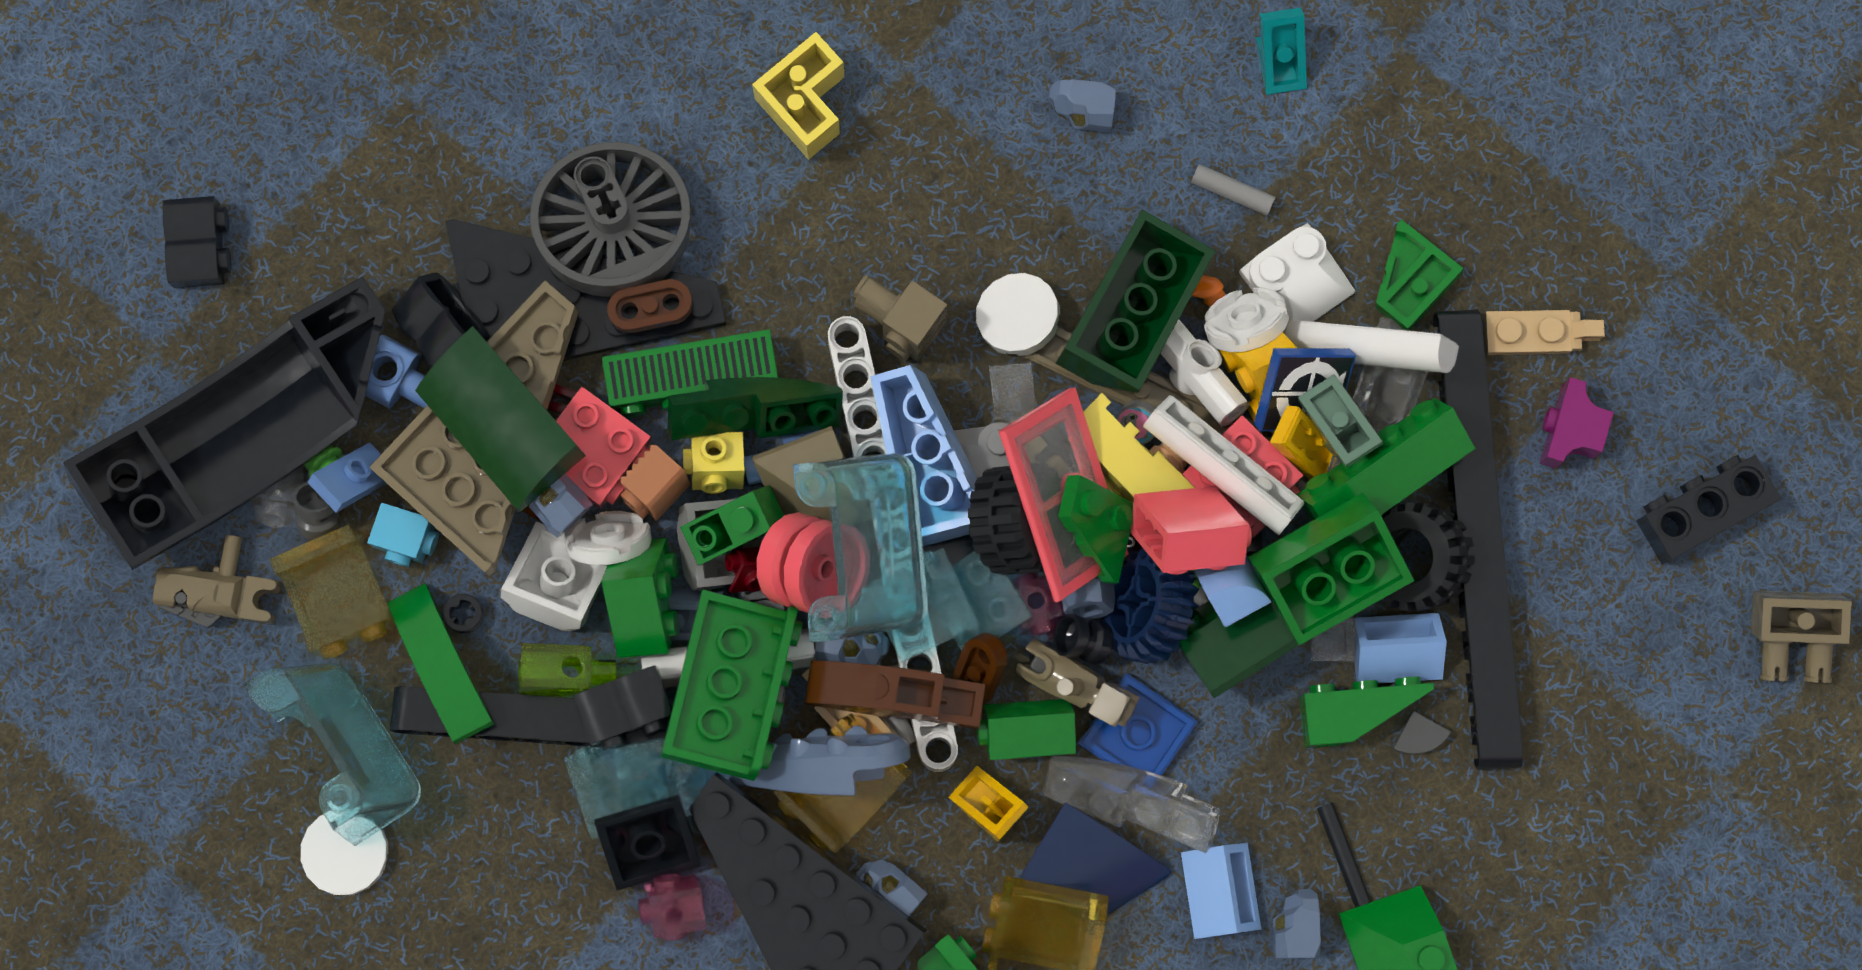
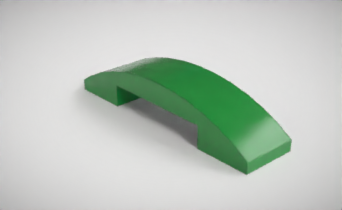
(439, 664)

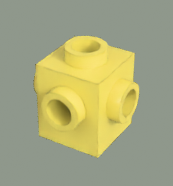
(715, 462)

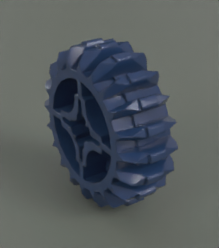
(1150, 610)

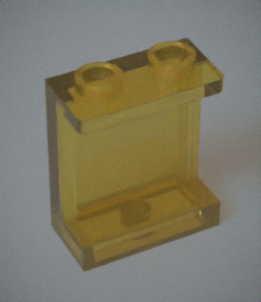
(333, 592)
(839, 817)
(1045, 925)

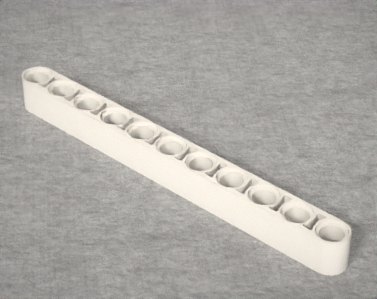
(871, 440)

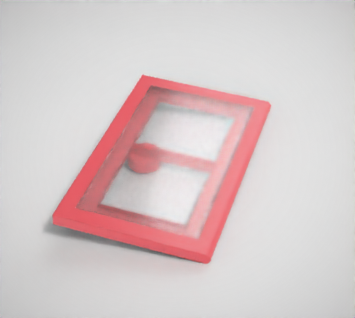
(1041, 454)

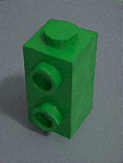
(1028, 729)

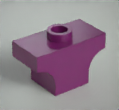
(1574, 425)

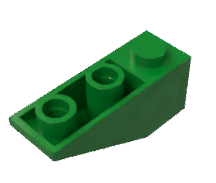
(1346, 715)

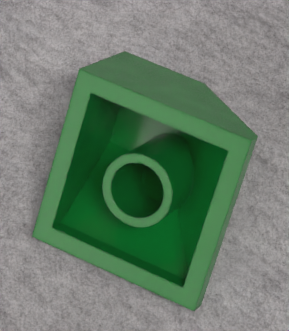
(1397, 934)

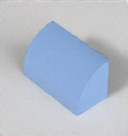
(1233, 591)
(1399, 647)
(1221, 890)

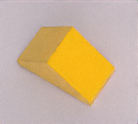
(988, 803)

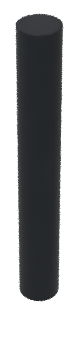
(1343, 854)

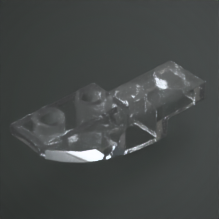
(1132, 794)

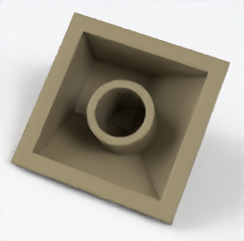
(776, 468)

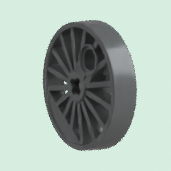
(594, 231)

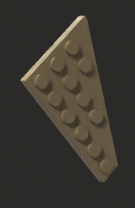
(437, 472)

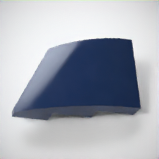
(1092, 859)

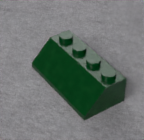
(1136, 305)
(1233, 653)

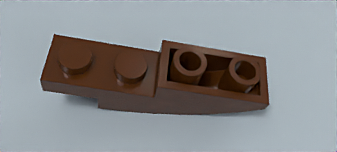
(894, 692)

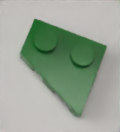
(1414, 277)
(1098, 522)

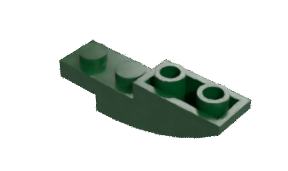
(757, 403)

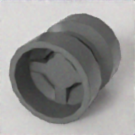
(313, 514)

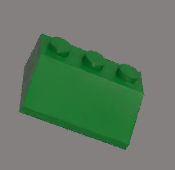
(1331, 568)

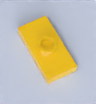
(1301, 442)

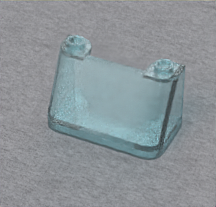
(874, 544)
(374, 776)

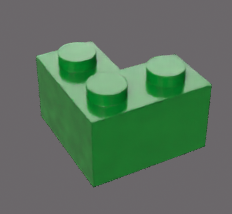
(639, 602)

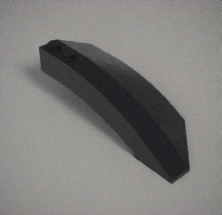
(233, 429)

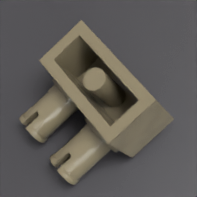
(908, 319)
(1799, 617)

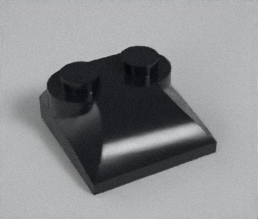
(647, 842)

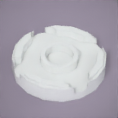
(1018, 314)
(1246, 320)
(608, 539)
(339, 865)

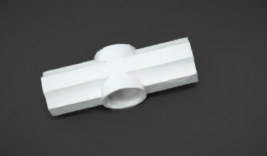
(1198, 373)

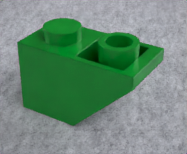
(732, 525)

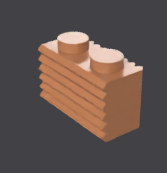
(653, 484)

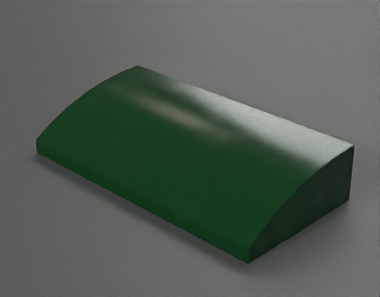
(498, 420)

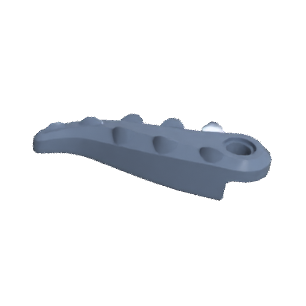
(826, 762)

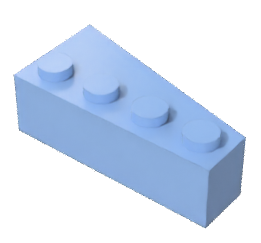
(920, 430)

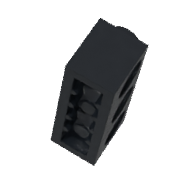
(1728, 507)

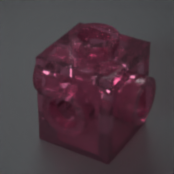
(1044, 618)
(672, 906)

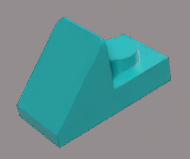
(1282, 50)

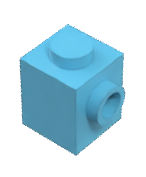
(402, 535)

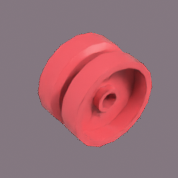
(797, 561)

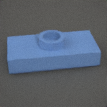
(348, 478)

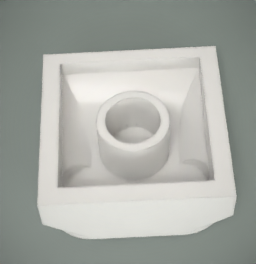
(1301, 273)
(551, 584)

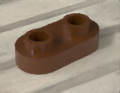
(650, 302)
(982, 662)

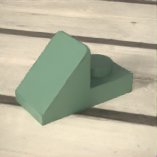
(1339, 421)

